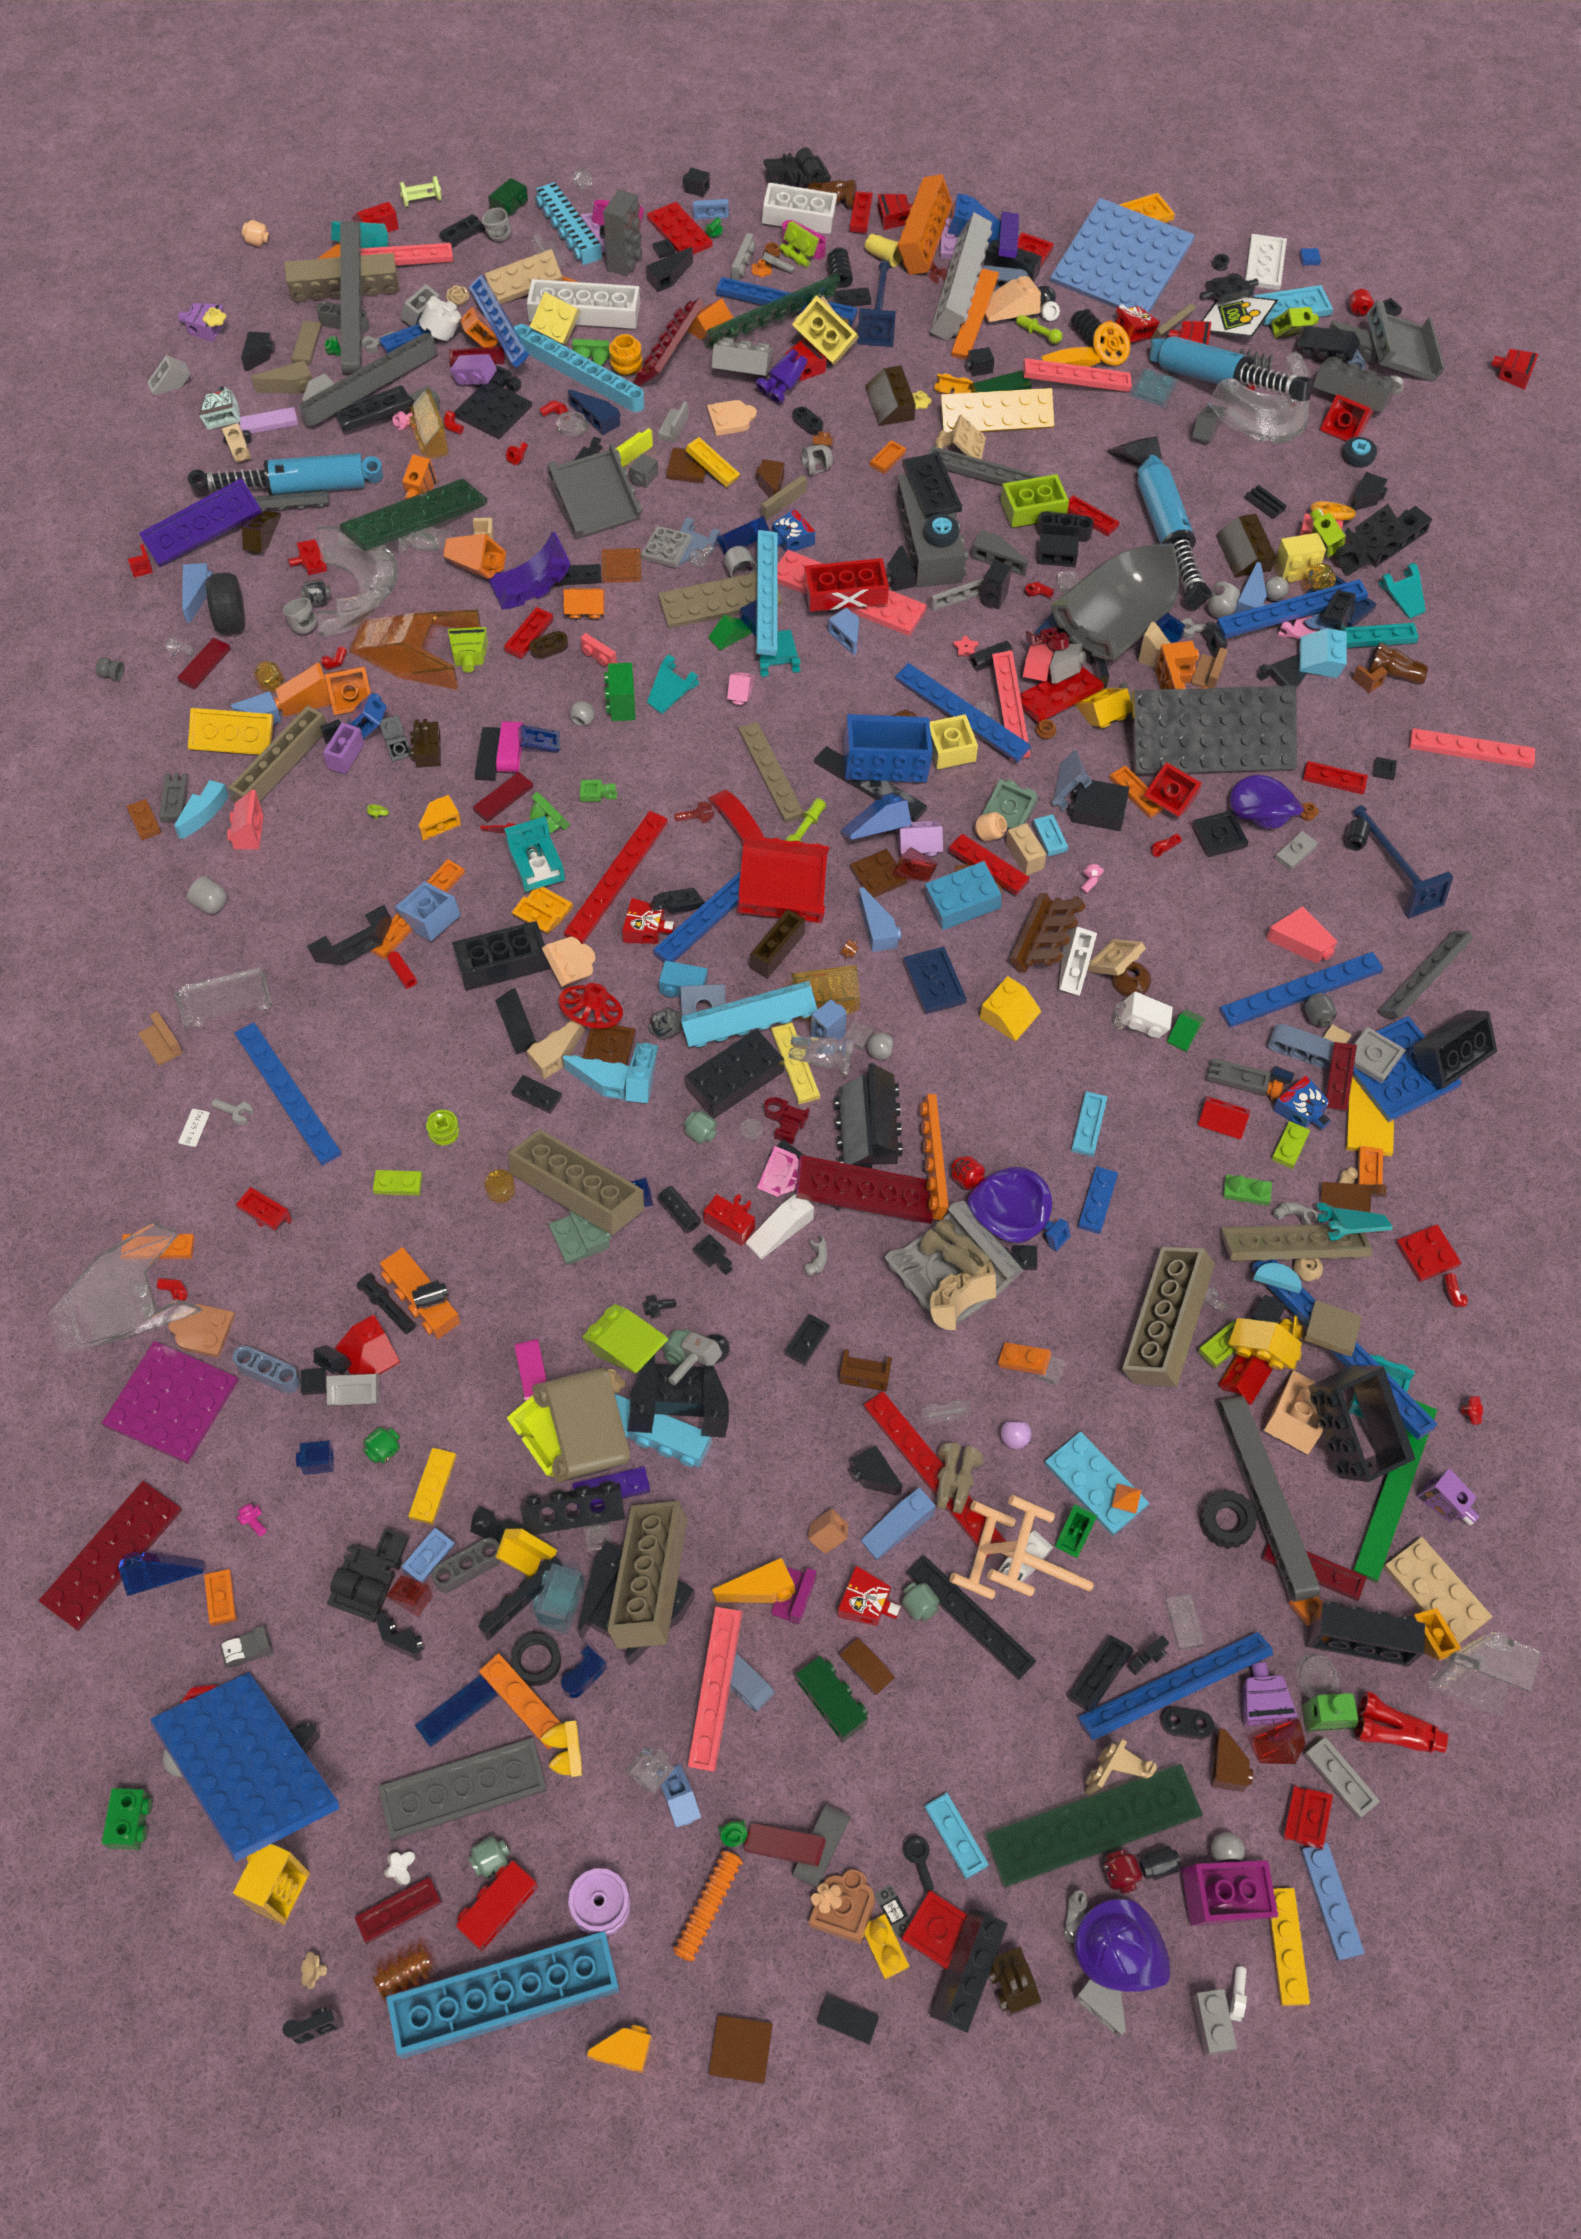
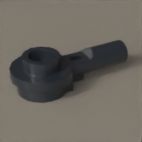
(917, 1851)

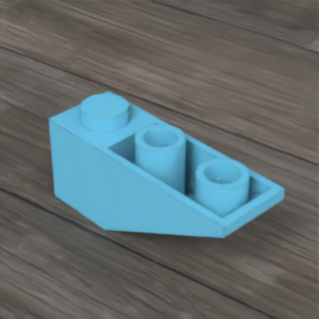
(641, 1073)
(601, 1076)

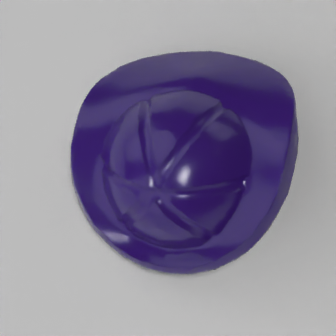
(1264, 801)
(1012, 1204)
(1122, 1947)

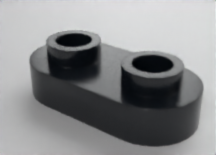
(807, 420)
(1187, 1723)

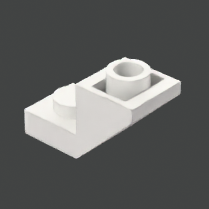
(1036, 1546)

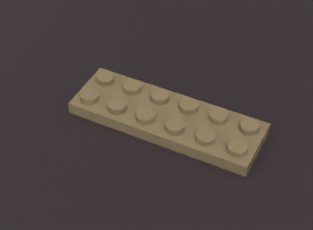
(709, 600)
(1291, 1243)

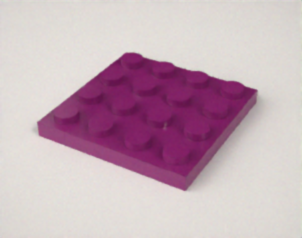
(170, 1402)

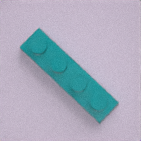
(1388, 634)

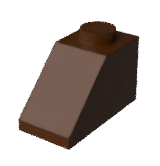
(770, 476)
(1230, 1764)

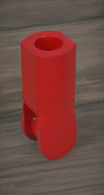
(402, 970)

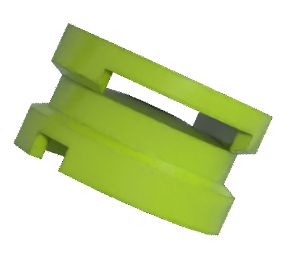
(442, 1127)

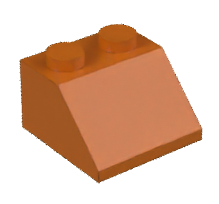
(708, 317)
(584, 601)
(347, 688)

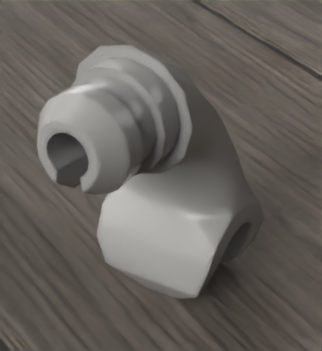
(1303, 1212)
(819, 1262)
(1076, 1911)

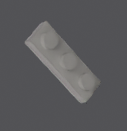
(743, 257)
(1342, 1778)

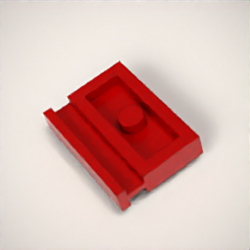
(1308, 1817)

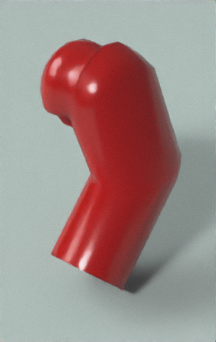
(553, 406)
(450, 424)
(337, 660)
(1163, 846)
(175, 1287)

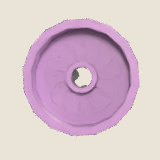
(588, 1889)

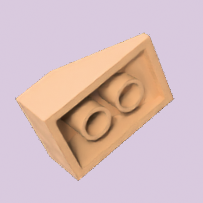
(1014, 299)
(1295, 1416)

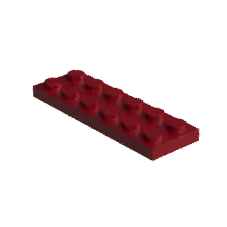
(667, 341)
(863, 1189)
(95, 1569)

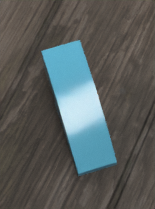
(201, 808)

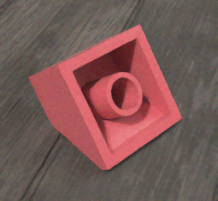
(246, 822)

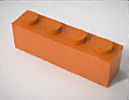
(405, 1276)

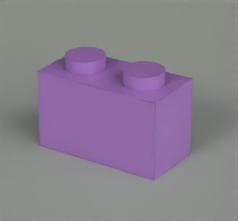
(473, 369)
(343, 748)

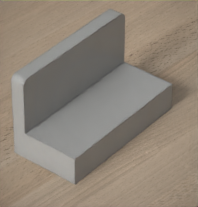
(674, 423)

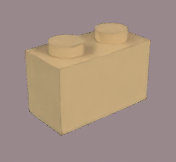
(1026, 849)

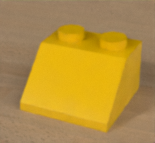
(1106, 706)
(1010, 1009)

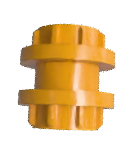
(625, 354)

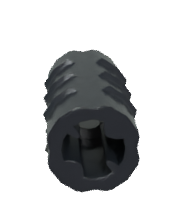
(984, 657)
(679, 1209)

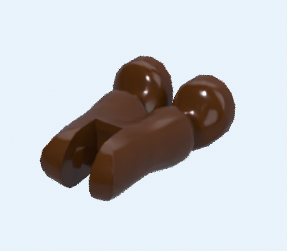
(844, 190)
(1398, 664)

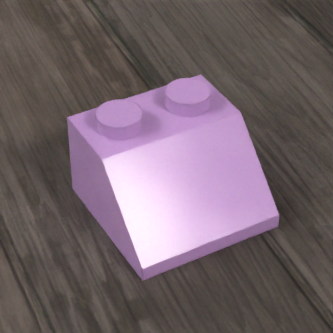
(922, 836)

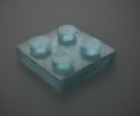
(1154, 388)

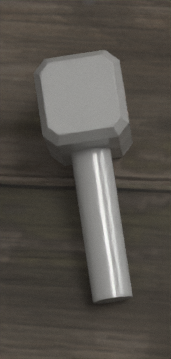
(697, 1349)

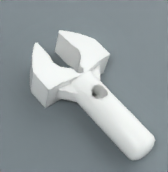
(1238, 2003)

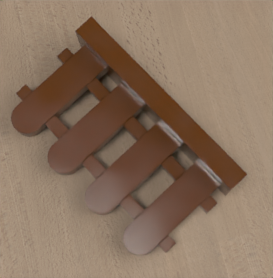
(1036, 929)

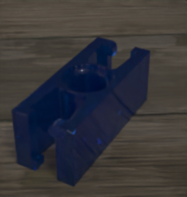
(742, 535)

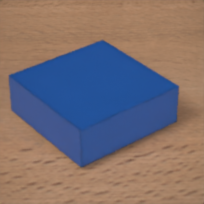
(1310, 256)

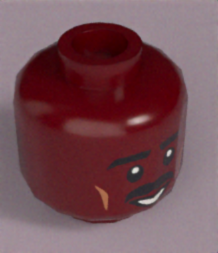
(1122, 1871)

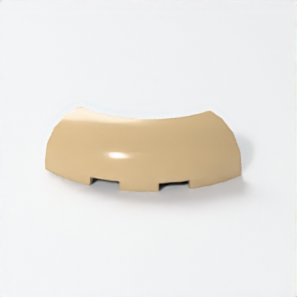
(959, 1293)

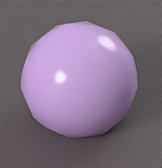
(1016, 1434)

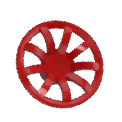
(592, 998)

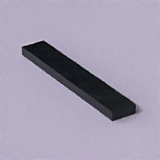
(834, 763)
(973, 1618)

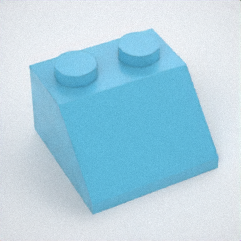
(1323, 652)

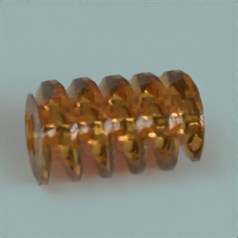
(402, 1972)

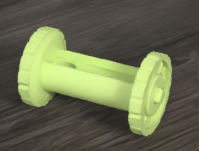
(420, 191)

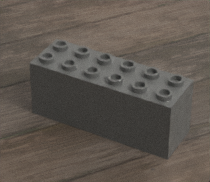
(931, 563)

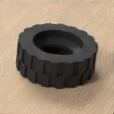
(1241, 1505)

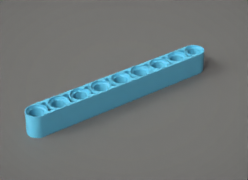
(581, 369)

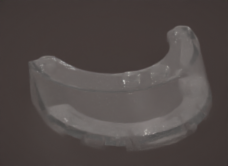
(1262, 415)
(373, 570)

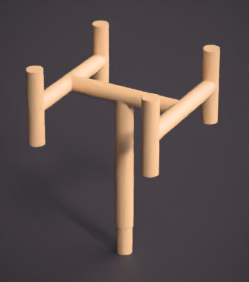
(1014, 1550)

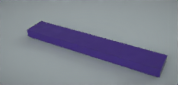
(1009, 234)

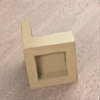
(484, 526)

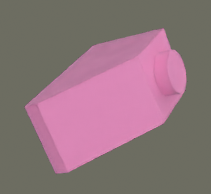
(740, 687)

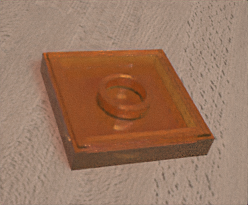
(621, 565)

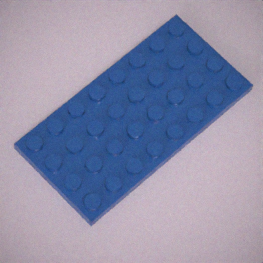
(243, 1766)

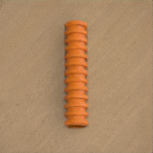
(707, 1906)

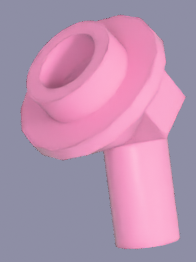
(401, 420)
(1093, 872)

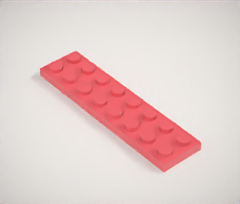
(899, 614)

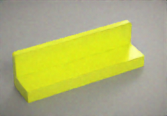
(635, 446)

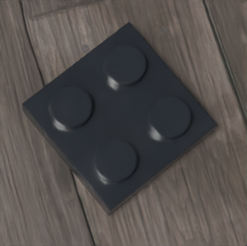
(1220, 833)

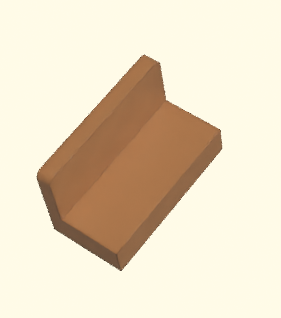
(1209, 669)
(160, 1040)

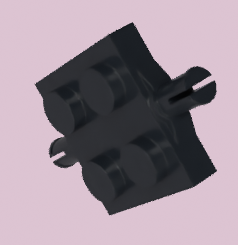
(1229, 288)

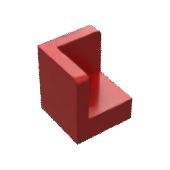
(140, 565)

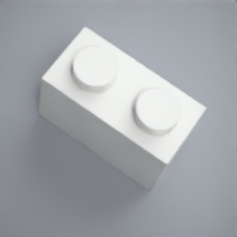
(1146, 1015)

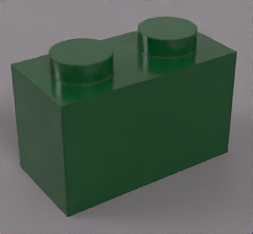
(509, 196)

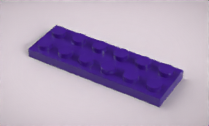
(200, 522)

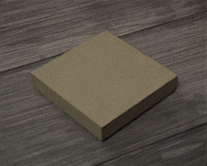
(1333, 1328)

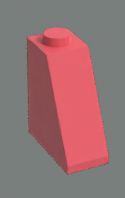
(1303, 936)

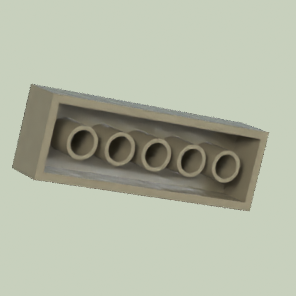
(322, 277)
(576, 1181)
(1169, 1316)
(648, 1575)

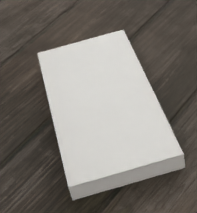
(1266, 261)

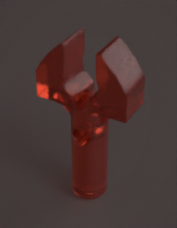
(935, 271)
(697, 813)

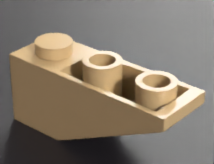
(548, 1054)

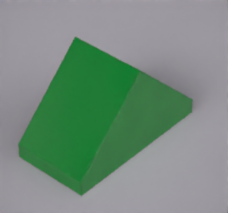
(728, 632)
(1185, 1030)
(1076, 1531)

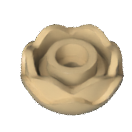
(457, 295)
(1306, 1273)

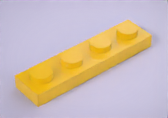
(1288, 1950)

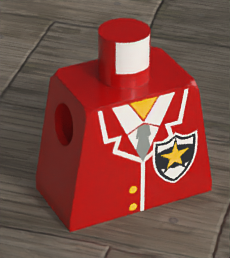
(1136, 322)
(644, 924)
(867, 1599)

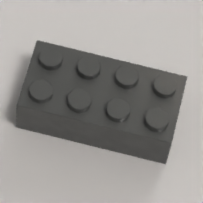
(622, 233)
(1355, 384)

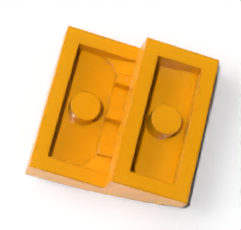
(544, 908)

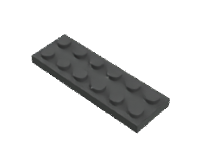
(462, 1789)

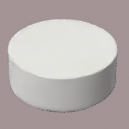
(1050, 311)

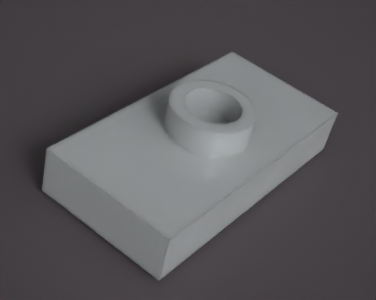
(1296, 851)

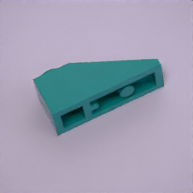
(372, 234)

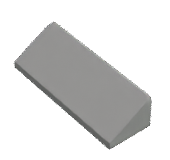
(955, 595)

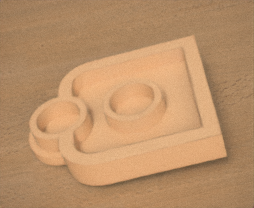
(730, 416)
(570, 960)

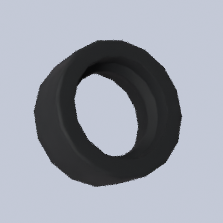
(528, 1641)

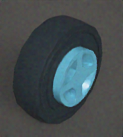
(1359, 451)
(941, 530)

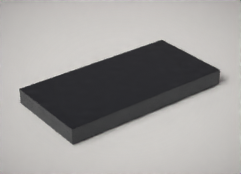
(374, 408)
(931, 485)

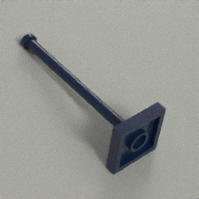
(876, 325)
(1424, 894)

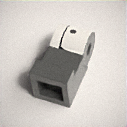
(246, 1648)

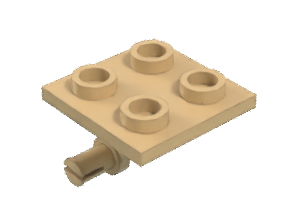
(964, 436)
(1119, 1760)

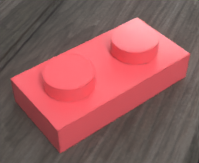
(597, 650)

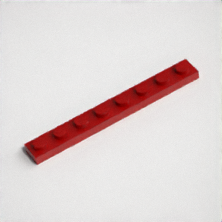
(616, 877)
(924, 1462)

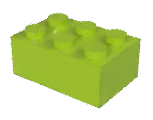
(1029, 497)

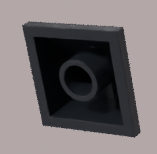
(1138, 450)

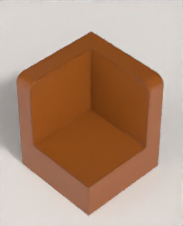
(1368, 681)

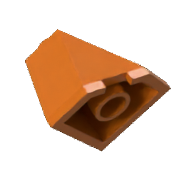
(476, 554)
(303, 690)

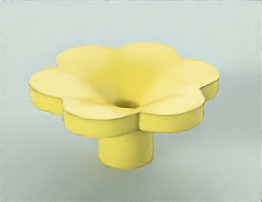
(214, 317)
(921, 400)

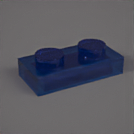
(539, 738)

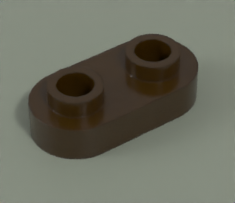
(547, 644)

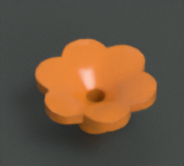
(761, 268)

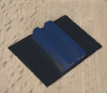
(1282, 1075)

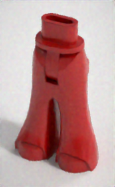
(1411, 1731)

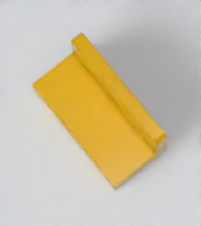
(523, 1551)

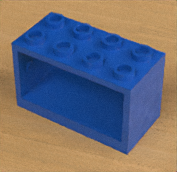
(887, 748)

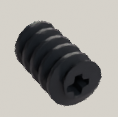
(839, 263)
(1086, 324)

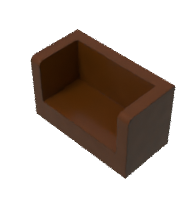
(865, 1372)

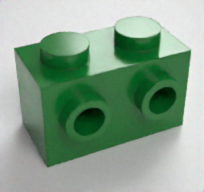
(126, 1819)

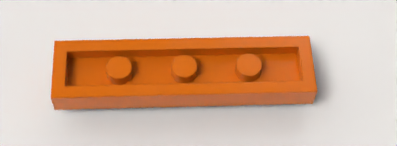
(519, 1697)

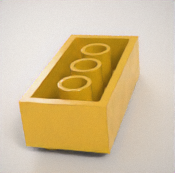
(272, 1883)

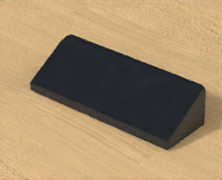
(515, 1021)

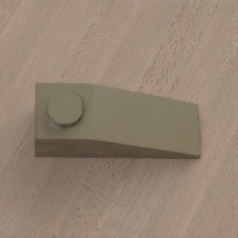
(286, 379)

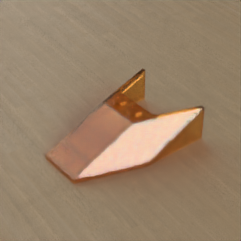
(398, 640)

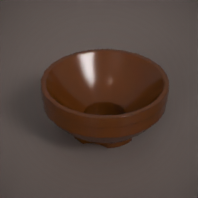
(1127, 985)

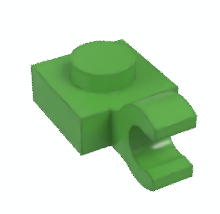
(594, 790)

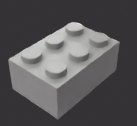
(742, 356)

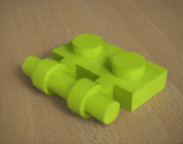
(800, 239)

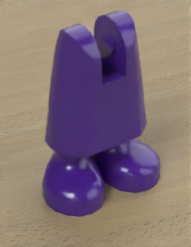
(785, 373)

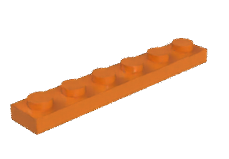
(934, 1157)

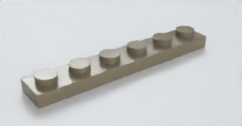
(771, 772)

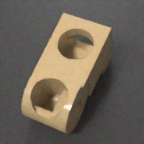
(237, 442)

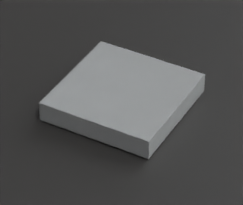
(1376, 1055)

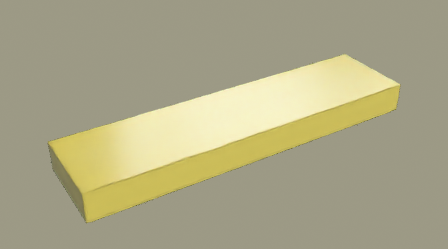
(797, 1071)

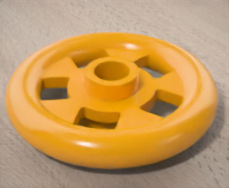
(1111, 343)
(1338, 511)

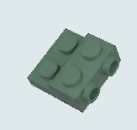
(1012, 803)
(578, 1238)

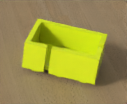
(537, 1421)

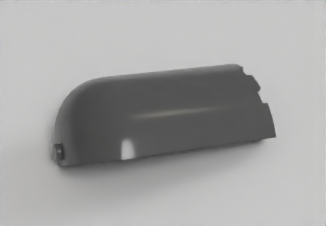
(1120, 600)

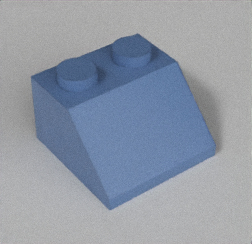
(428, 910)

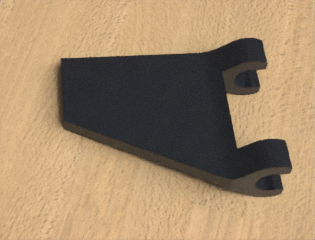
(1284, 672)

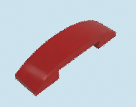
(735, 814)

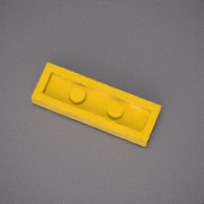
(712, 462)
(432, 1486)

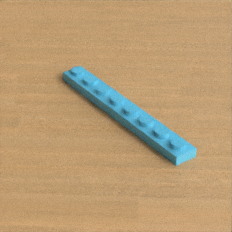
(766, 593)

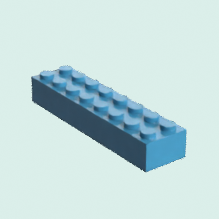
(502, 1995)

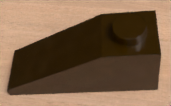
(259, 531)

